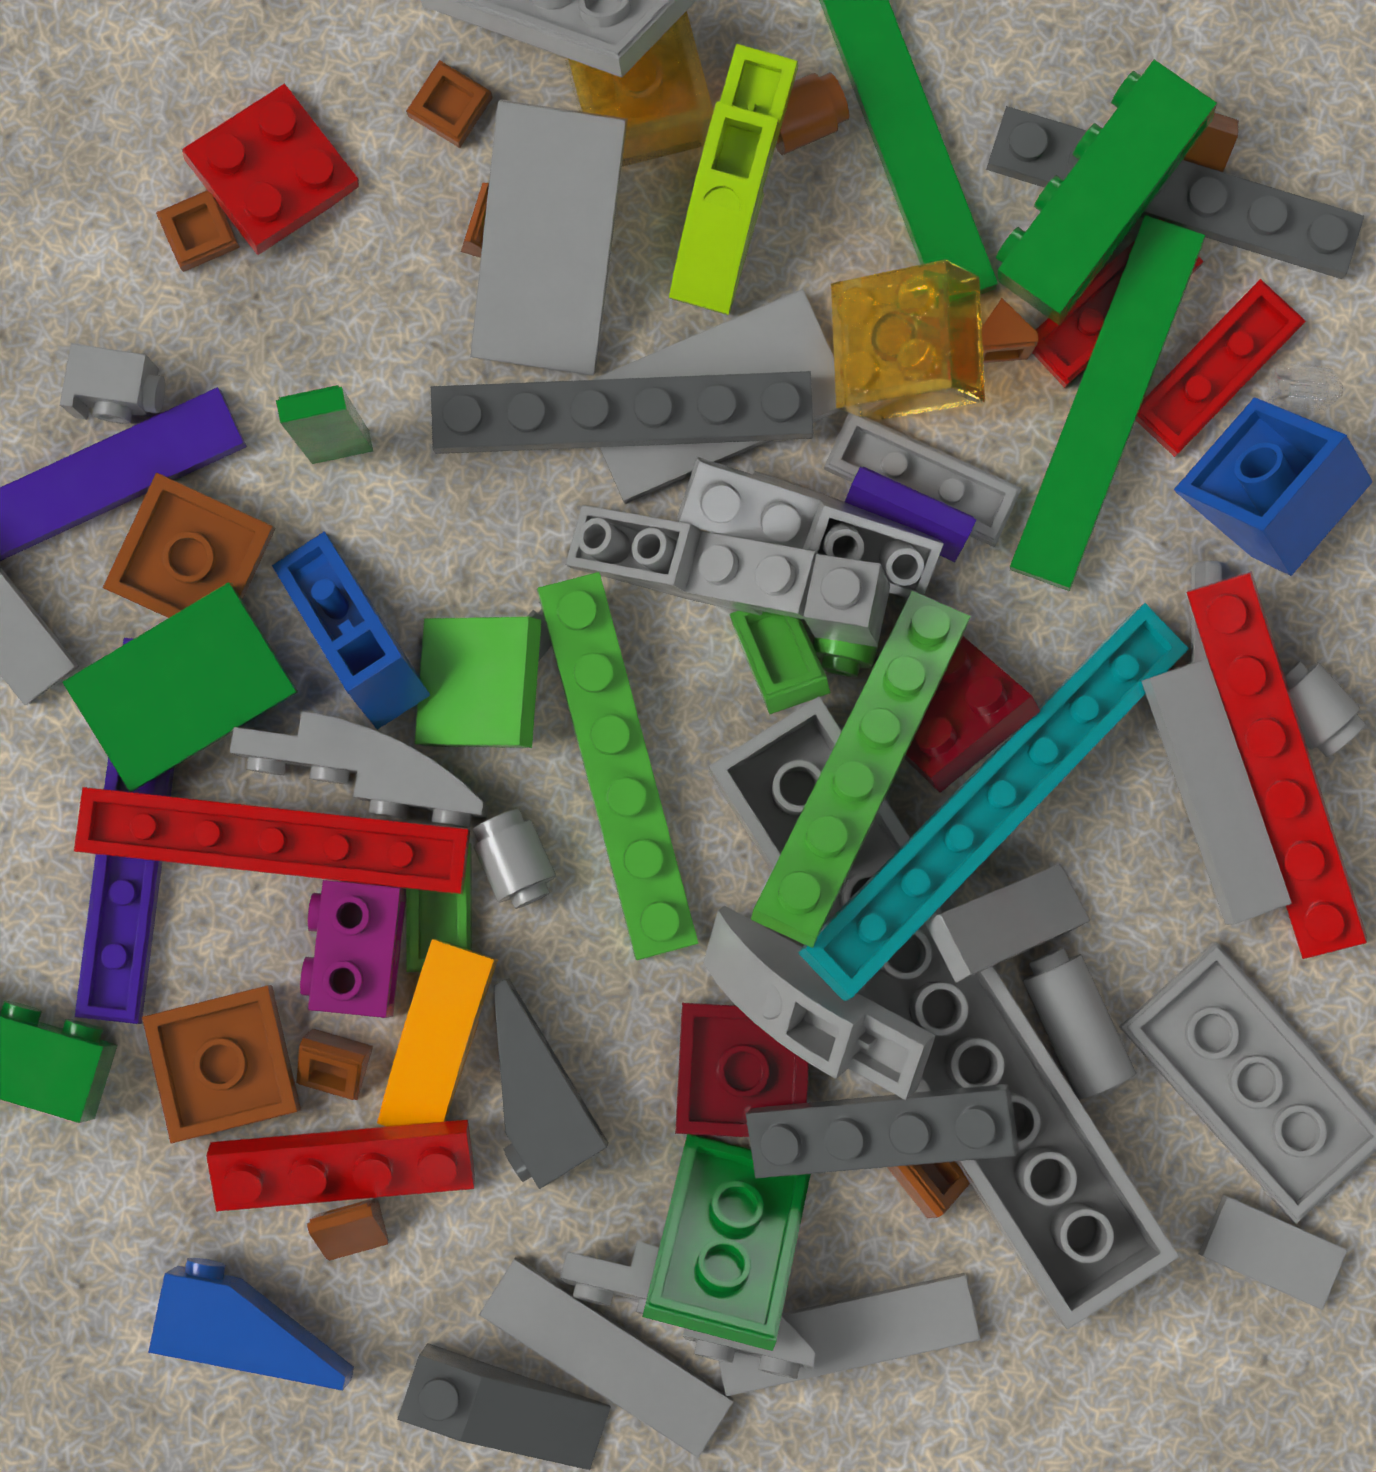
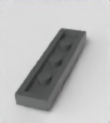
(883, 1131)

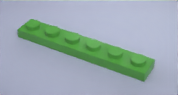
(617, 766)
(860, 770)

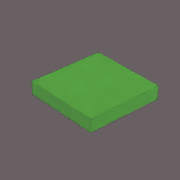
(478, 682)

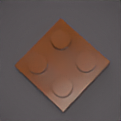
(185, 549)
(221, 1063)

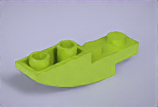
(732, 179)

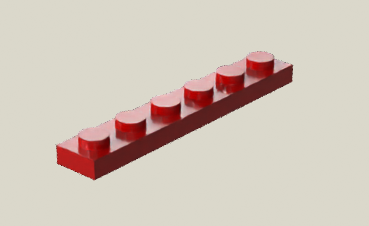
(1277, 763)
(272, 840)

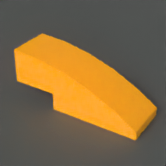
(436, 1035)

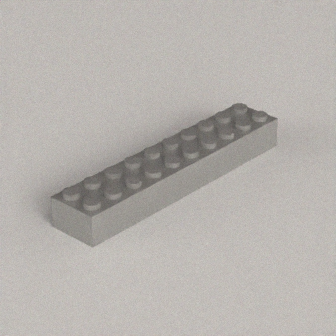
(1064, 1192)

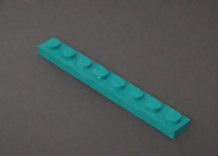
(991, 804)

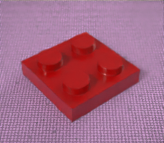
(270, 169)

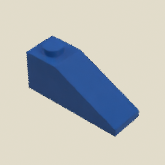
(350, 631)
(235, 1327)

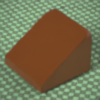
(349, 1229)

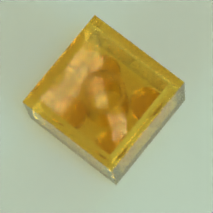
(659, 95)
(908, 341)

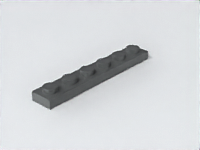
(1196, 199)
(621, 412)

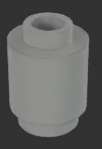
(1323, 708)
(513, 858)

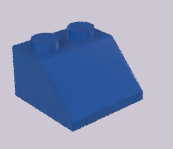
(1276, 484)

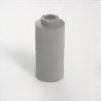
(1078, 1024)

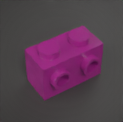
(354, 949)

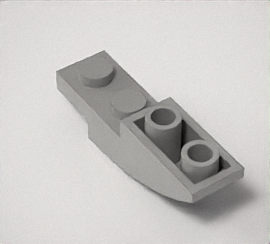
(801, 518)
(692, 562)
(386, 769)
(806, 1015)
(600, 1280)

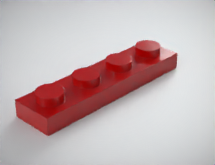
(341, 1165)

